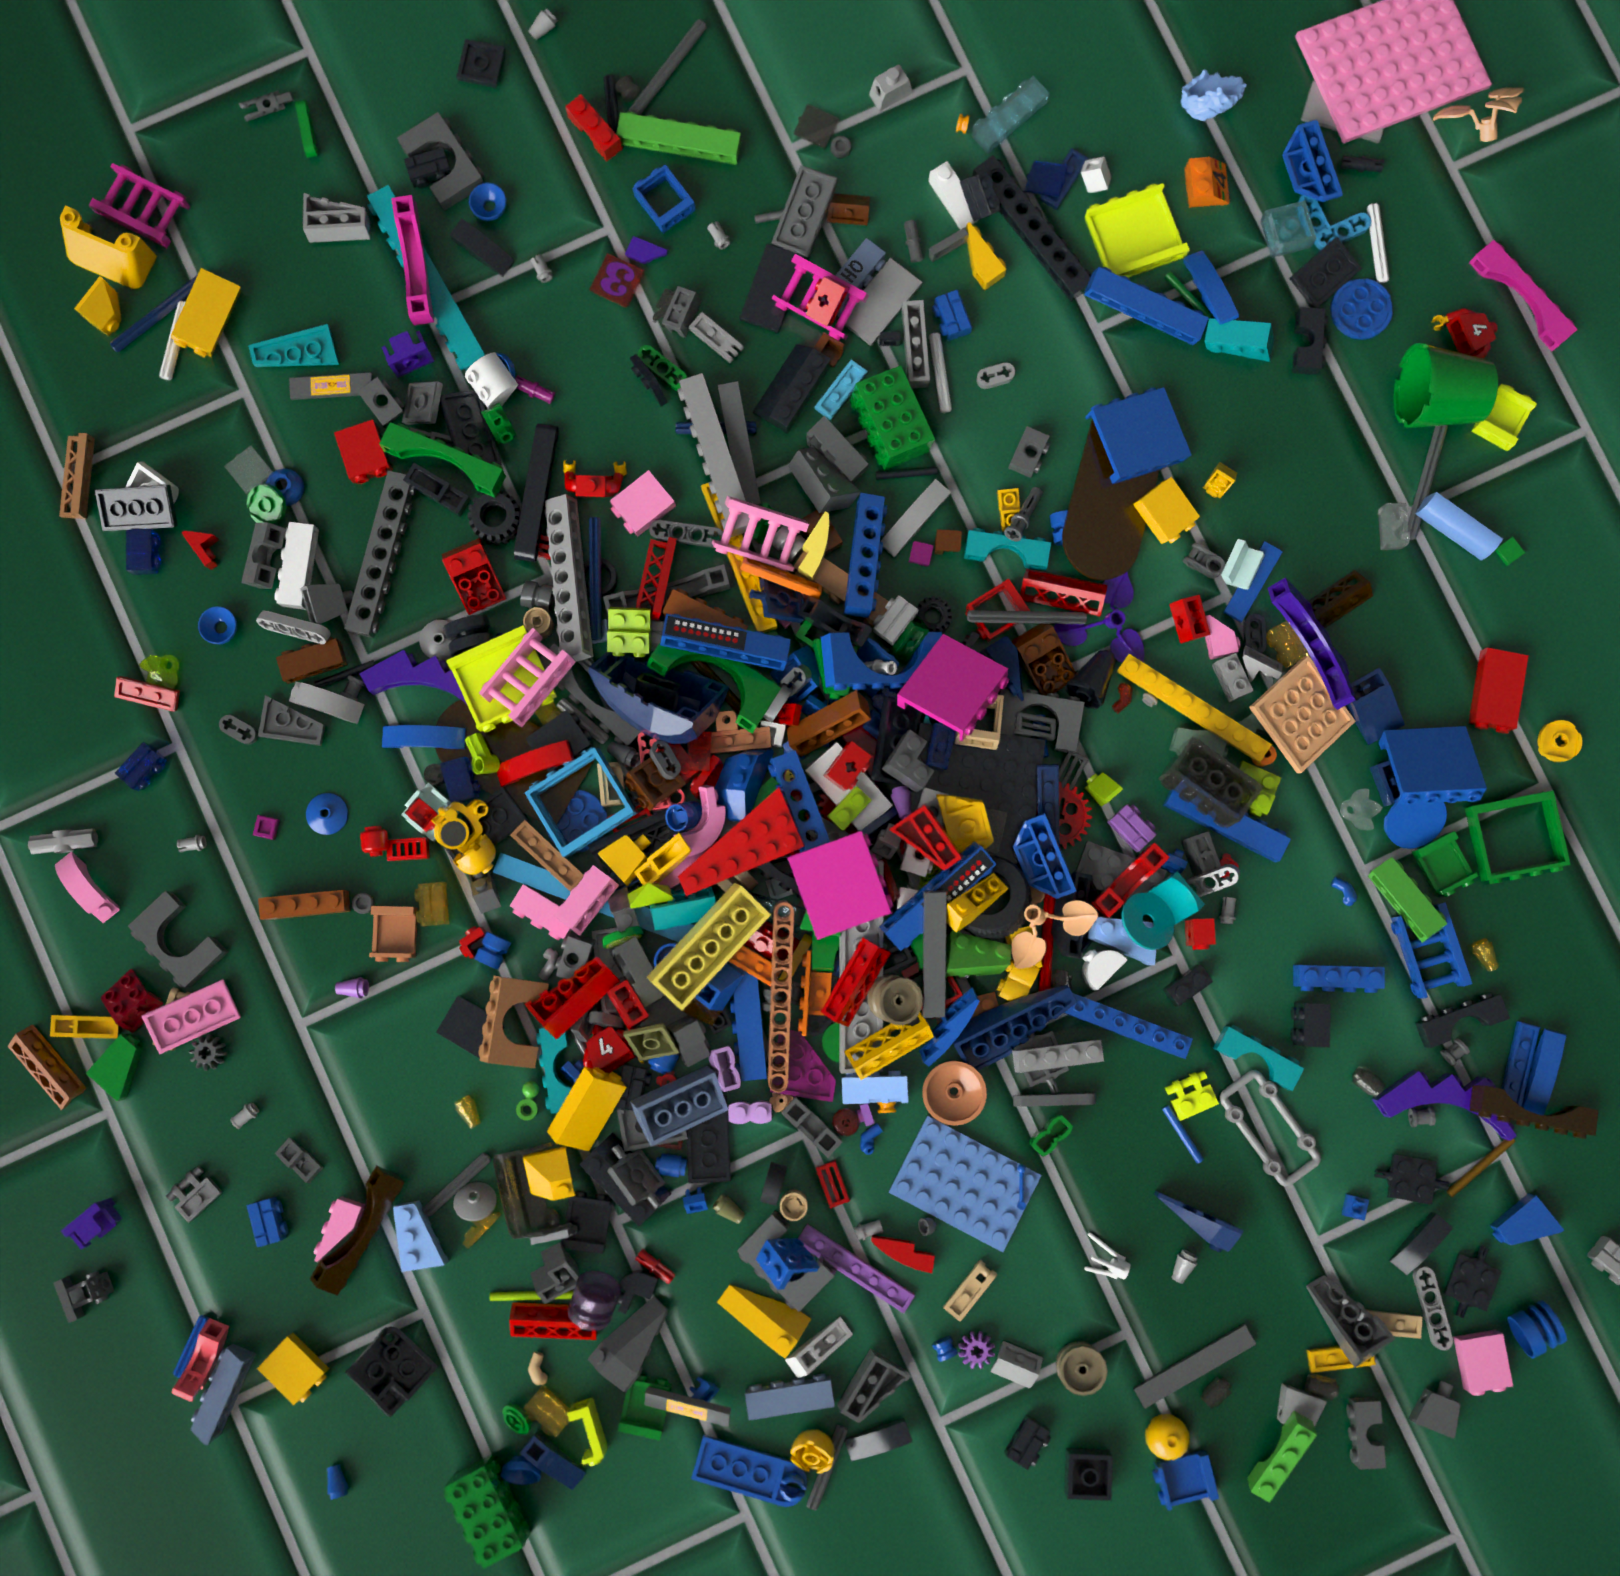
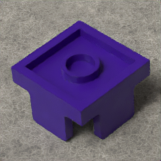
(407, 355)
(93, 1222)

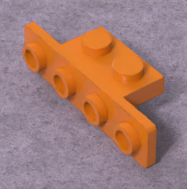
(817, 991)

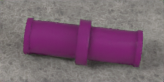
(535, 390)

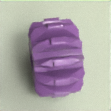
(970, 1355)

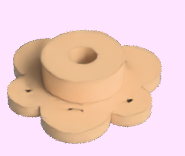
(777, 1105)

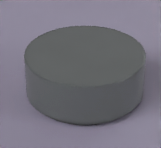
(840, 147)
(362, 903)

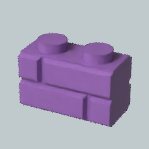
(1132, 827)

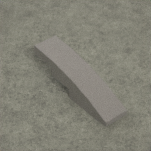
(915, 517)

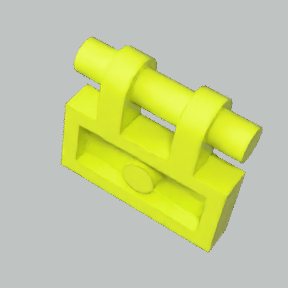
(1195, 1101)

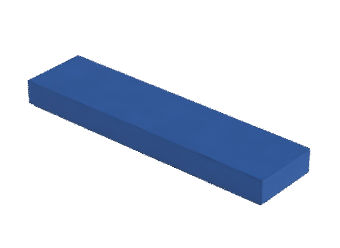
(1242, 598)
(1520, 1061)

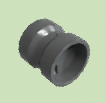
(767, 993)

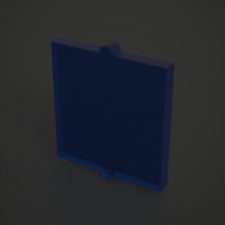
(1046, 178)

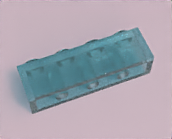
(1010, 115)

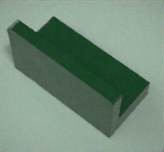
(909, 640)

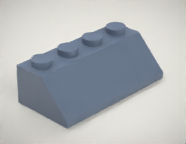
(679, 1105)
(222, 1393)

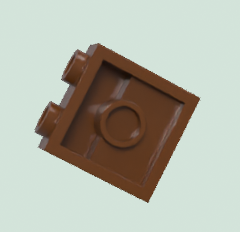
(651, 785)

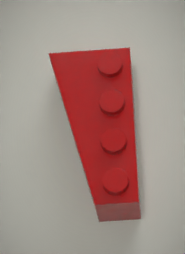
(572, 997)

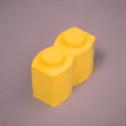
(1017, 982)

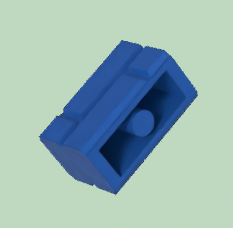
(952, 315)
(267, 1221)

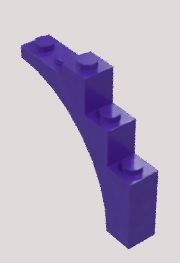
(1316, 640)
(401, 671)
(1415, 1091)

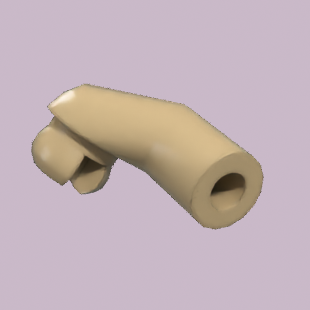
(535, 1370)

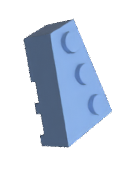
(1113, 935)
(875, 1088)

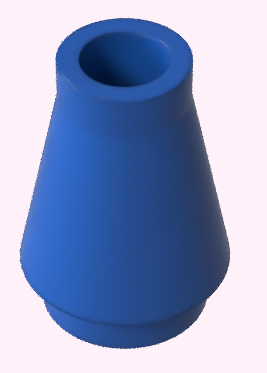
(336, 1482)

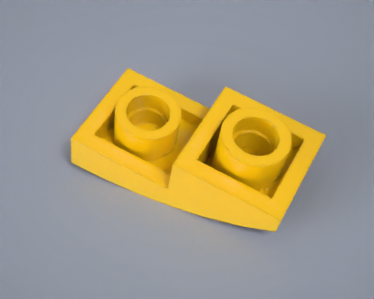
(1008, 505)

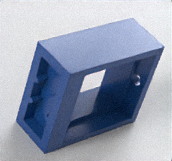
(674, 215)

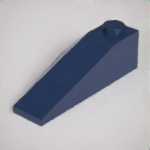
(1210, 1228)

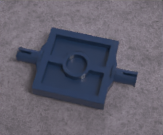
(779, 601)

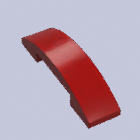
(534, 761)

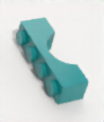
(1032, 552)
(1281, 1070)
(556, 1087)

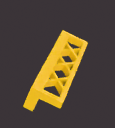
(891, 1047)

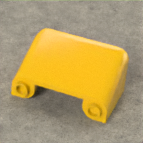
(123, 262)

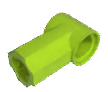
(483, 761)

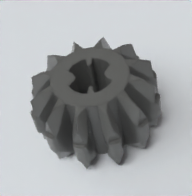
(208, 1060)

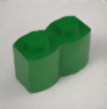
(1046, 1139)

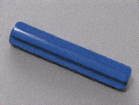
(190, 1346)

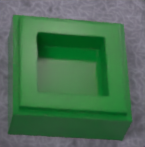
(1509, 551)

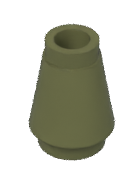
(728, 1209)

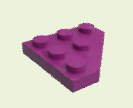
(806, 1071)

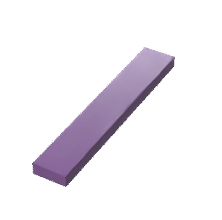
(856, 1269)

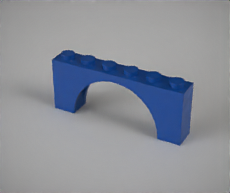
(846, 670)

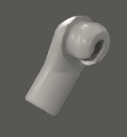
(549, 967)

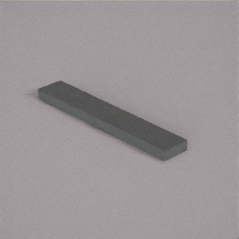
(739, 440)
(934, 953)
(1194, 1366)

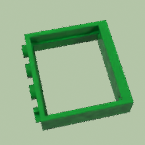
(1554, 829)

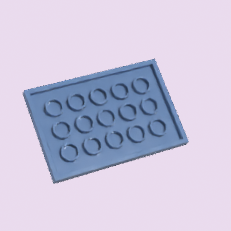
(963, 1183)

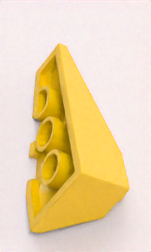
(766, 1318)

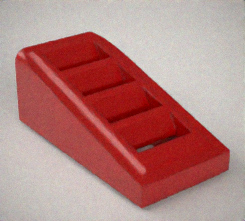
(424, 847)

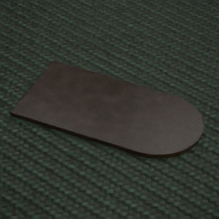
(1101, 522)
(506, 743)

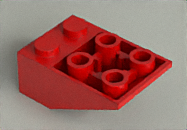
(473, 576)

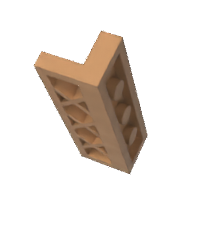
(81, 478)
(547, 855)

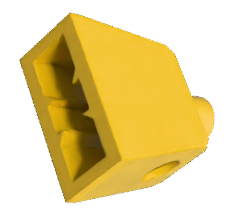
(625, 856)

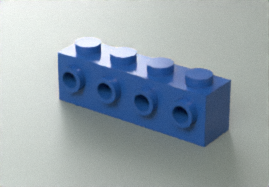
(1339, 976)

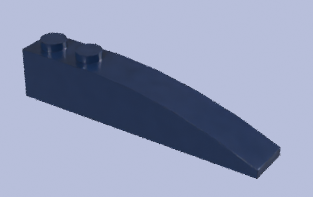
(1002, 1028)

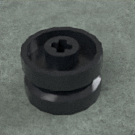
(467, 633)

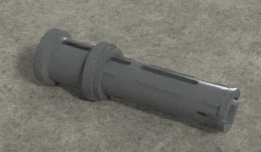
(1021, 520)

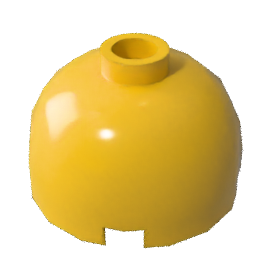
(477, 856)
(1167, 1437)
(813, 1451)

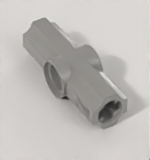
(63, 841)

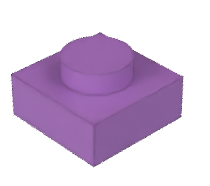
(865, 1114)

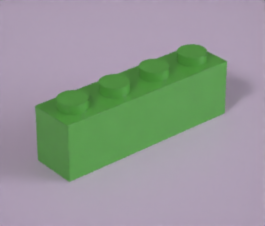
(1407, 899)

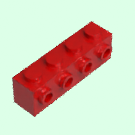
(762, 941)

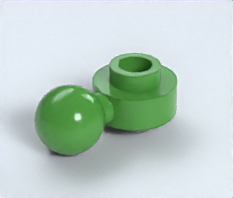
(530, 1090)

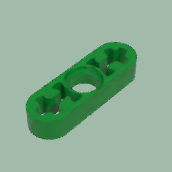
(306, 128)
(678, 373)

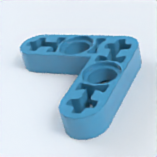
(1326, 230)

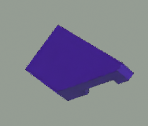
(644, 251)

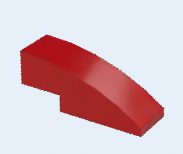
(904, 1252)

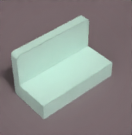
(1242, 565)

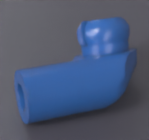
(1347, 889)
(867, 1139)

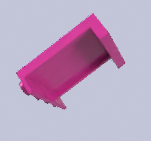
(954, 685)
(840, 884)

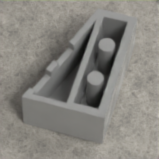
(334, 221)

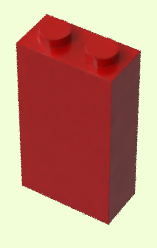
(1498, 690)

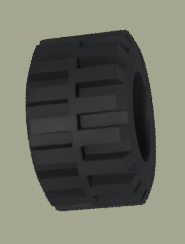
(483, 506)

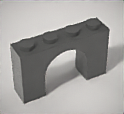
(434, 134)
(1067, 712)
(150, 929)
(800, 1287)

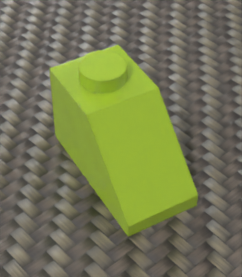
(1102, 788)

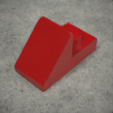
(200, 544)
(788, 715)

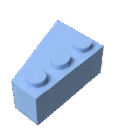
(416, 1239)

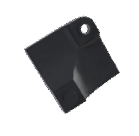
(391, 1370)

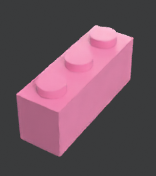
(586, 900)
(540, 911)

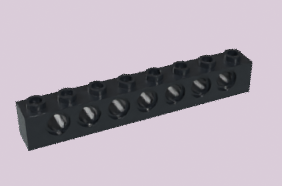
(1071, 286)

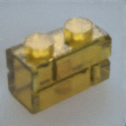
(1287, 644)
(432, 904)
(548, 1411)

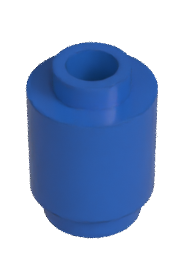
(671, 1165)

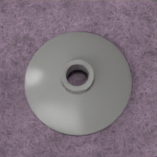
(428, 643)
(477, 1208)

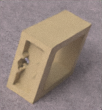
(985, 739)

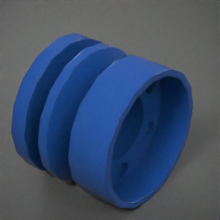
(1537, 1329)

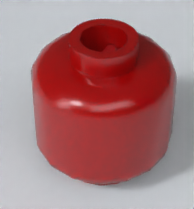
(374, 841)

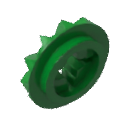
(516, 1419)

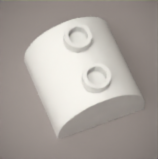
(491, 380)
(146, 476)
(1100, 967)

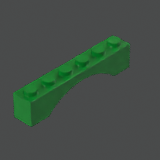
(405, 444)

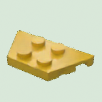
(965, 821)

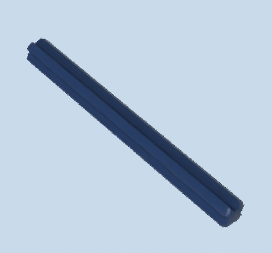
(152, 317)
(595, 578)

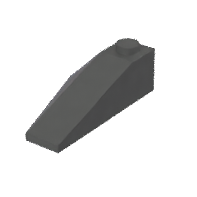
(624, 1350)

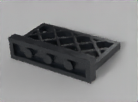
(634, 831)

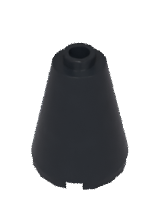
(1093, 680)

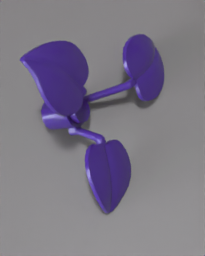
(1120, 595)

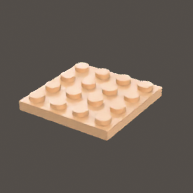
(1301, 715)

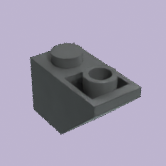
(485, 891)

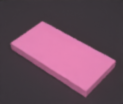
(191, 1016)

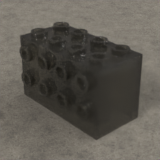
(1210, 783)

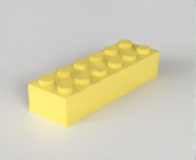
(708, 946)

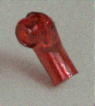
(1125, 697)

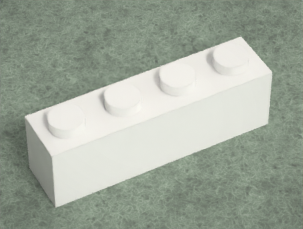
(297, 564)

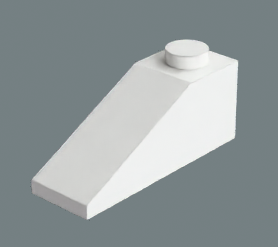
(949, 190)
(818, 1348)

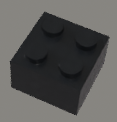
(1311, 1025)
(1088, 1474)

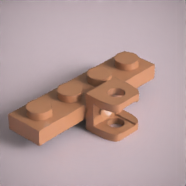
(733, 739)

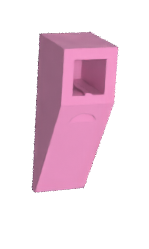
(343, 1220)

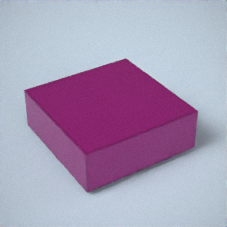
(921, 553)
(266, 827)

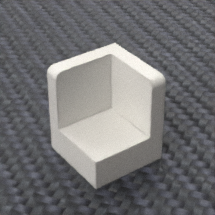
(1096, 174)
(777, 732)

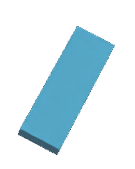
(840, 390)

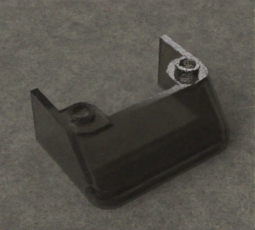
(524, 1212)

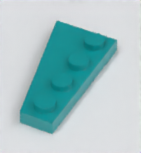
(300, 348)

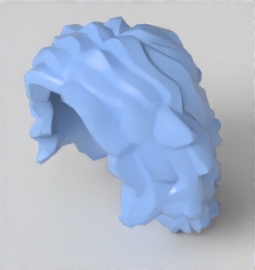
(1211, 95)

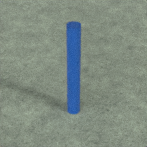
(1182, 1134)

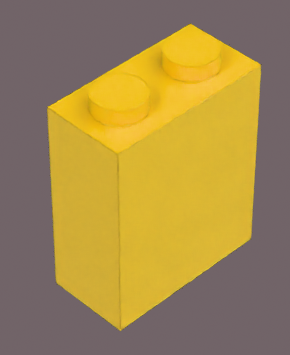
(1167, 511)
(294, 1369)

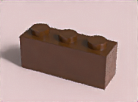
(311, 660)

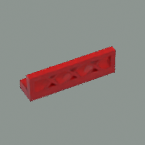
(663, 576)
(1063, 587)
(853, 981)
(545, 1315)

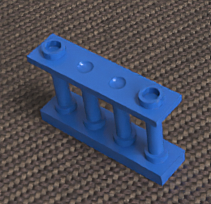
(1451, 955)

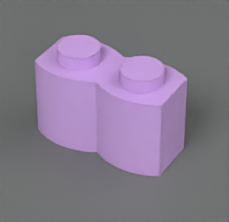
(723, 1062)
(743, 1112)

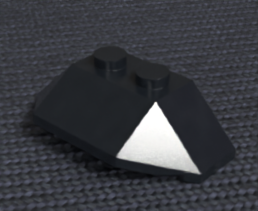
(1068, 944)

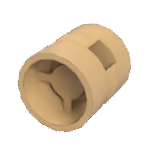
(539, 620)
(793, 1205)

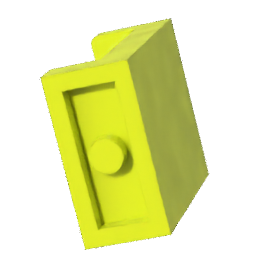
(1505, 418)
(587, 1411)

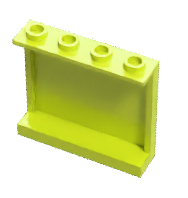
(1135, 232)
(477, 667)

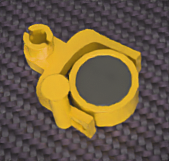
(454, 832)

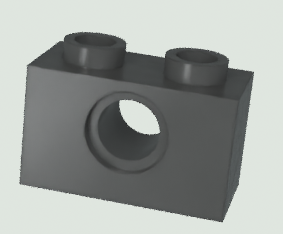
(372, 392)
(1021, 461)
(580, 945)

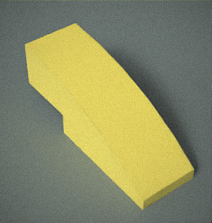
(815, 548)

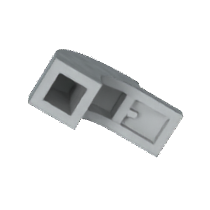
(326, 702)

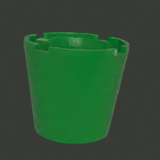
(1443, 387)

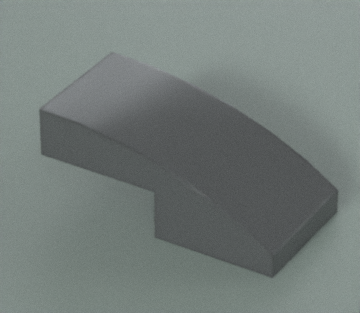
(299, 1159)

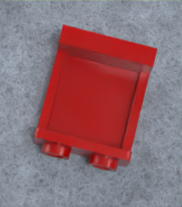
(362, 452)

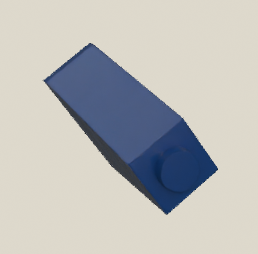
(1525, 1222)

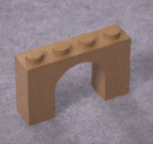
(495, 1045)

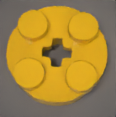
(1568, 733)

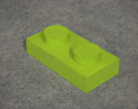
(849, 808)

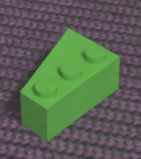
(975, 955)

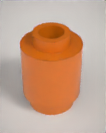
(1270, 758)

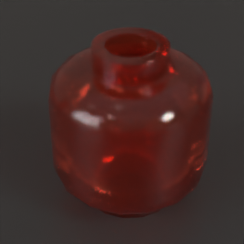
(843, 1114)

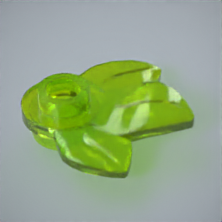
(158, 672)

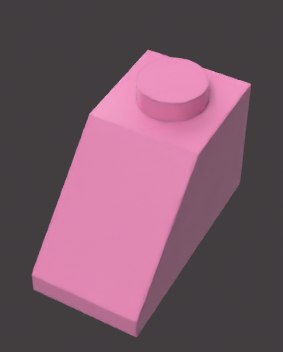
(1222, 639)

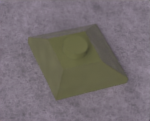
(651, 1041)

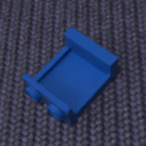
(1185, 1479)

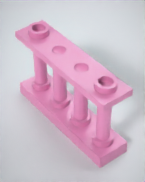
(755, 513)
(542, 687)

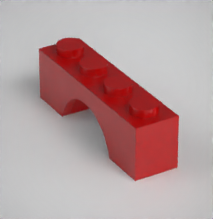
(1129, 880)

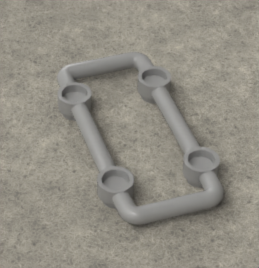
(1304, 1141)

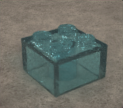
(1288, 229)

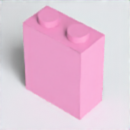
(642, 503)
(1483, 1362)

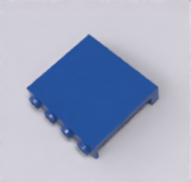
(1140, 434)
(1434, 765)

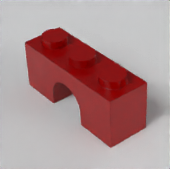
(600, 133)

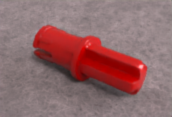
(655, 1266)

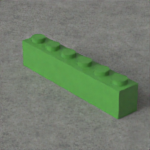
(679, 137)

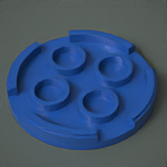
(1361, 309)
(581, 816)
(1414, 824)

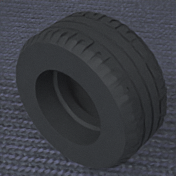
(1012, 916)

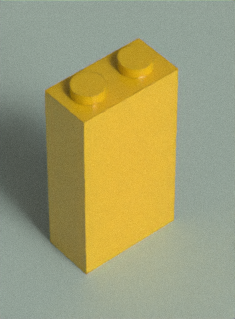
(205, 313)
(586, 1108)

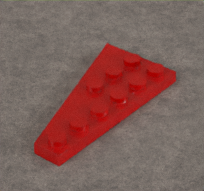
(755, 840)

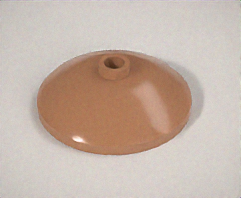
(958, 1107)

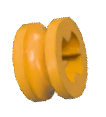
(962, 123)
(886, 1107)

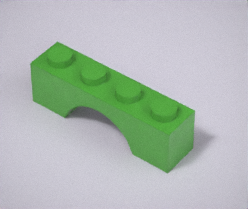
(1294, 1440)

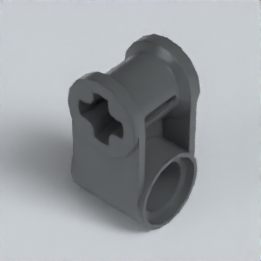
(1203, 560)

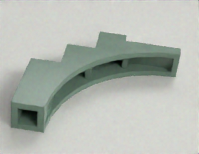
(1211, 740)

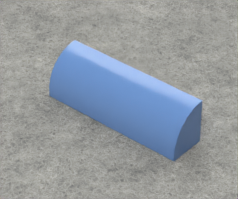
(1458, 526)

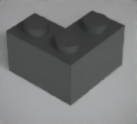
(904, 763)
(690, 1039)
(557, 1275)

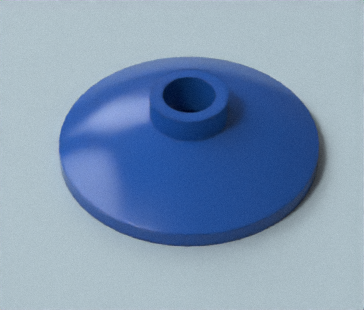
(336, 816)

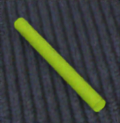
(523, 1295)

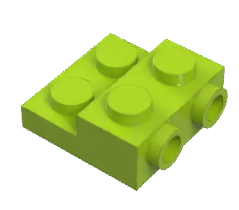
(629, 631)
(1263, 802)

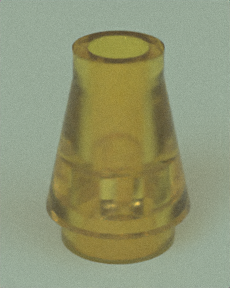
(1485, 953)
(467, 1110)

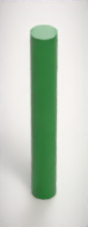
(1187, 294)

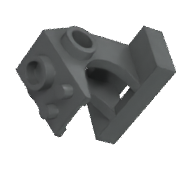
(74, 1296)

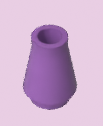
(902, 800)
(355, 987)

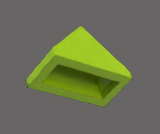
(649, 895)

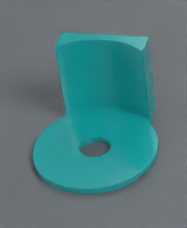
(1166, 905)

